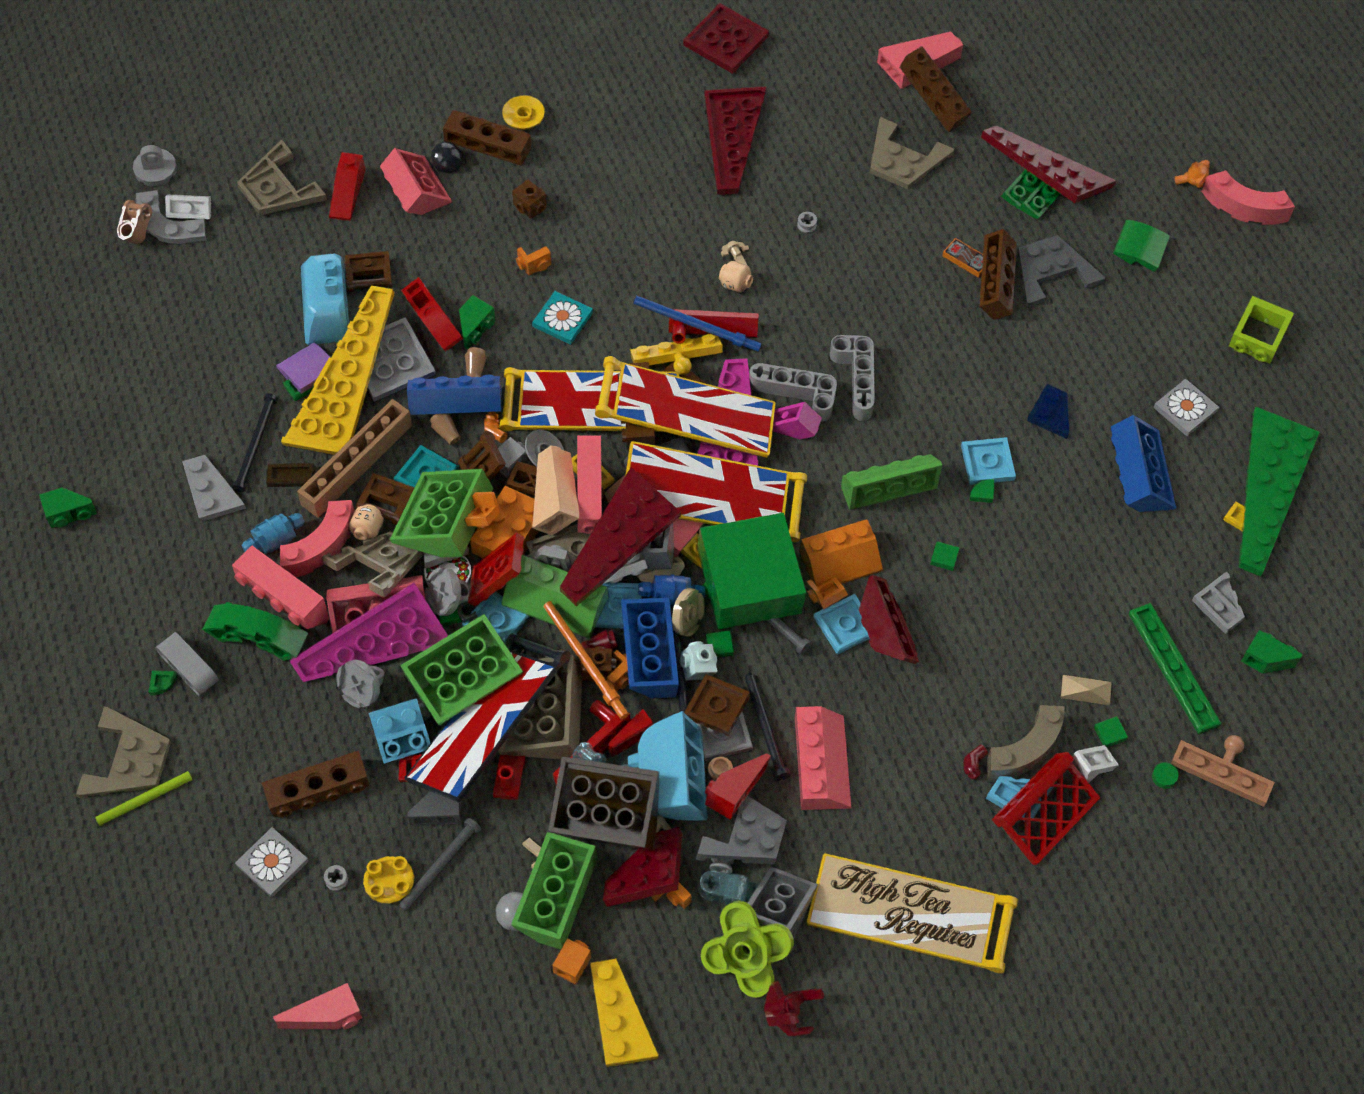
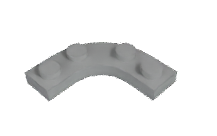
(167, 230)

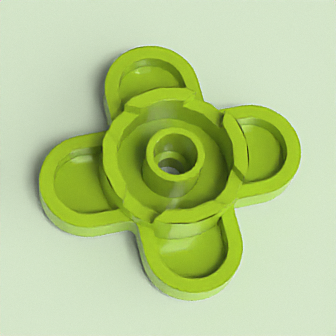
(729, 953)

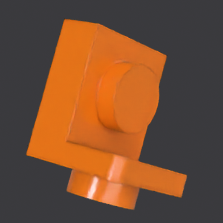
(677, 897)

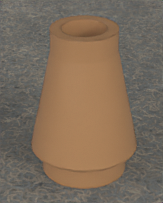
(475, 361)
(445, 427)

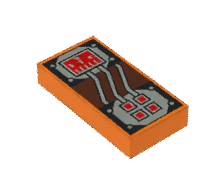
(964, 256)

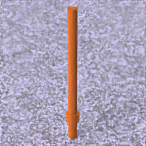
(610, 695)

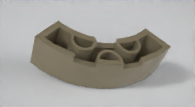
(1029, 751)

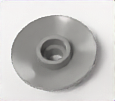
(537, 442)

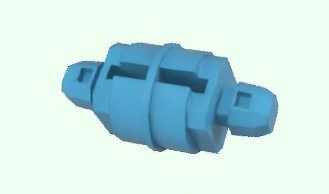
(274, 532)

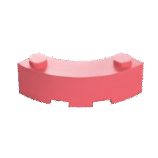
(1246, 203)
(330, 536)

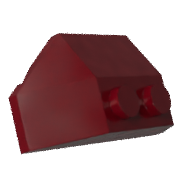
(885, 622)

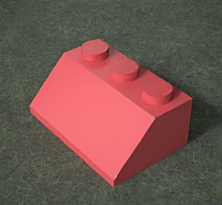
(414, 182)

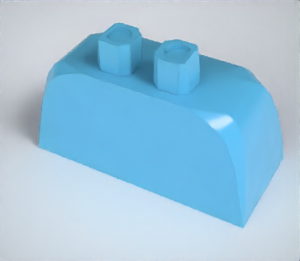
(324, 299)
(677, 752)

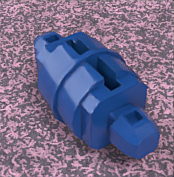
(667, 587)

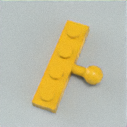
(680, 353)

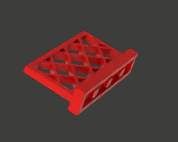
(1030, 794)

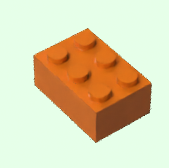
(514, 517)

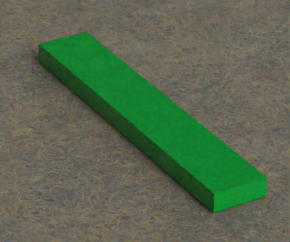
(1174, 668)

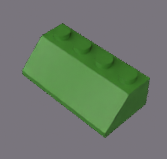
(891, 481)
(540, 584)
(555, 890)

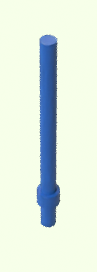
(737, 338)

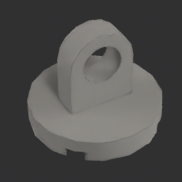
(154, 166)
(445, 591)
(359, 683)

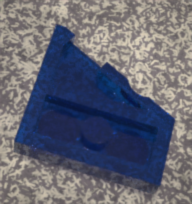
(1051, 411)

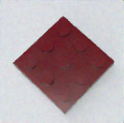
(726, 38)

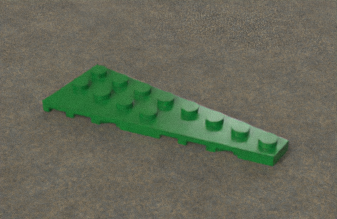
(1274, 470)

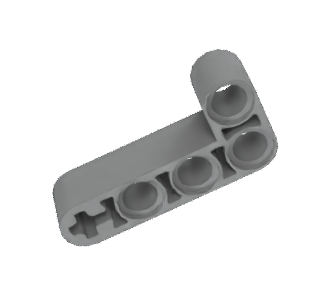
(852, 354)
(792, 386)

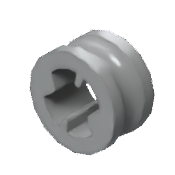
(807, 228)
(722, 867)
(340, 884)

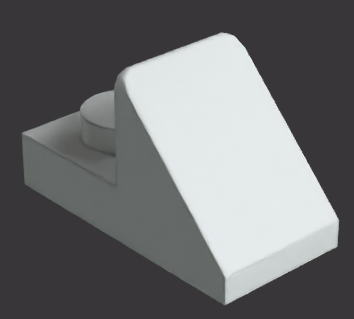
(1094, 761)

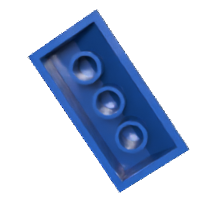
(454, 395)
(1142, 466)
(650, 647)

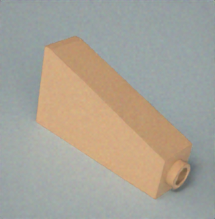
(555, 491)

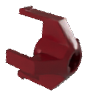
(784, 1009)

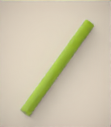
(143, 798)

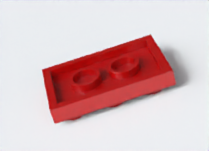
(496, 569)

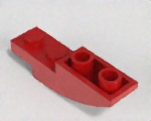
(432, 314)

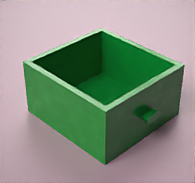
(751, 570)

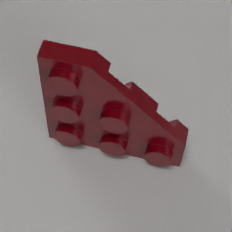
(647, 871)

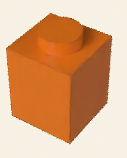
(572, 960)

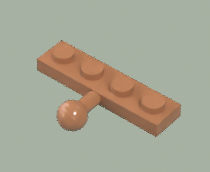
(1223, 771)

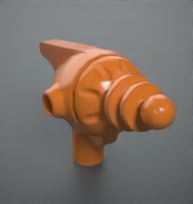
(1196, 174)

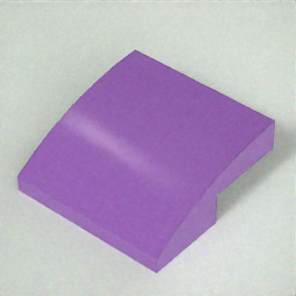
(304, 367)

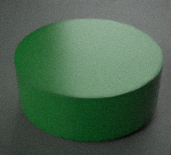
(1165, 775)

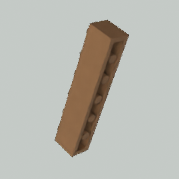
(355, 458)

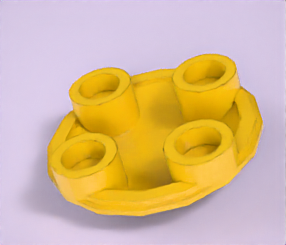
(388, 879)

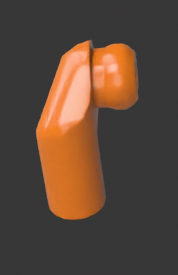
(491, 424)

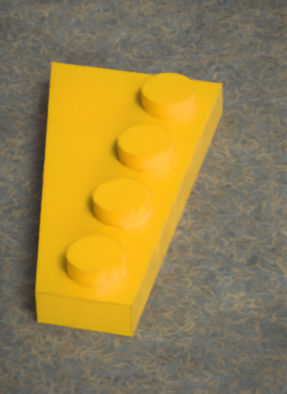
(621, 1025)

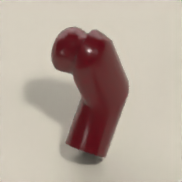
(971, 761)

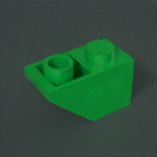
(475, 319)
(66, 506)
(1269, 654)

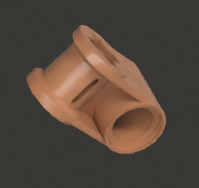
(134, 221)

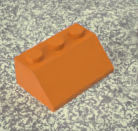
(842, 553)

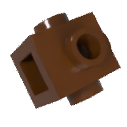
(529, 199)
(602, 659)

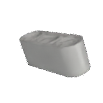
(187, 663)

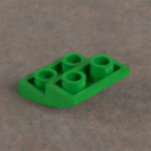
(1030, 194)
(1141, 244)

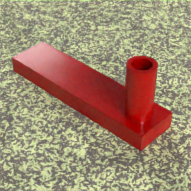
(732, 321)
(601, 738)
(509, 777)

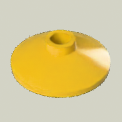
(523, 106)

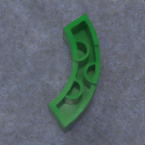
(243, 622)

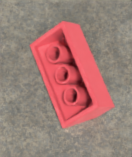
(280, 589)
(353, 601)
(822, 759)

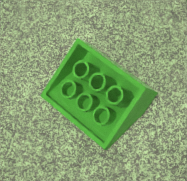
(437, 512)
(461, 669)

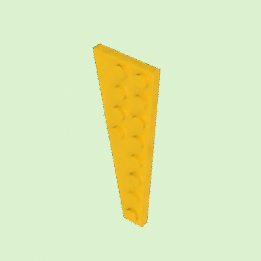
(338, 394)

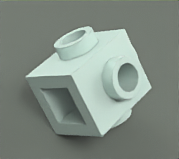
(698, 660)

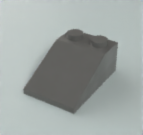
(782, 899)

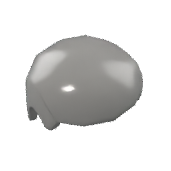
(507, 908)

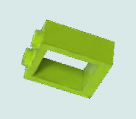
(1268, 314)

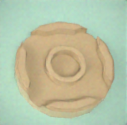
(687, 611)

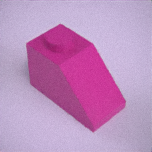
(796, 421)

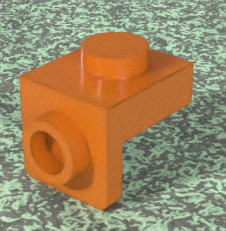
(534, 262)
(485, 510)
(826, 593)
(619, 677)

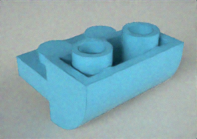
(400, 730)

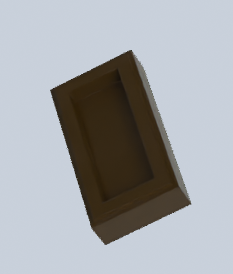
(289, 474)

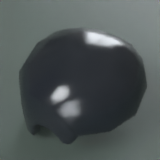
(446, 157)

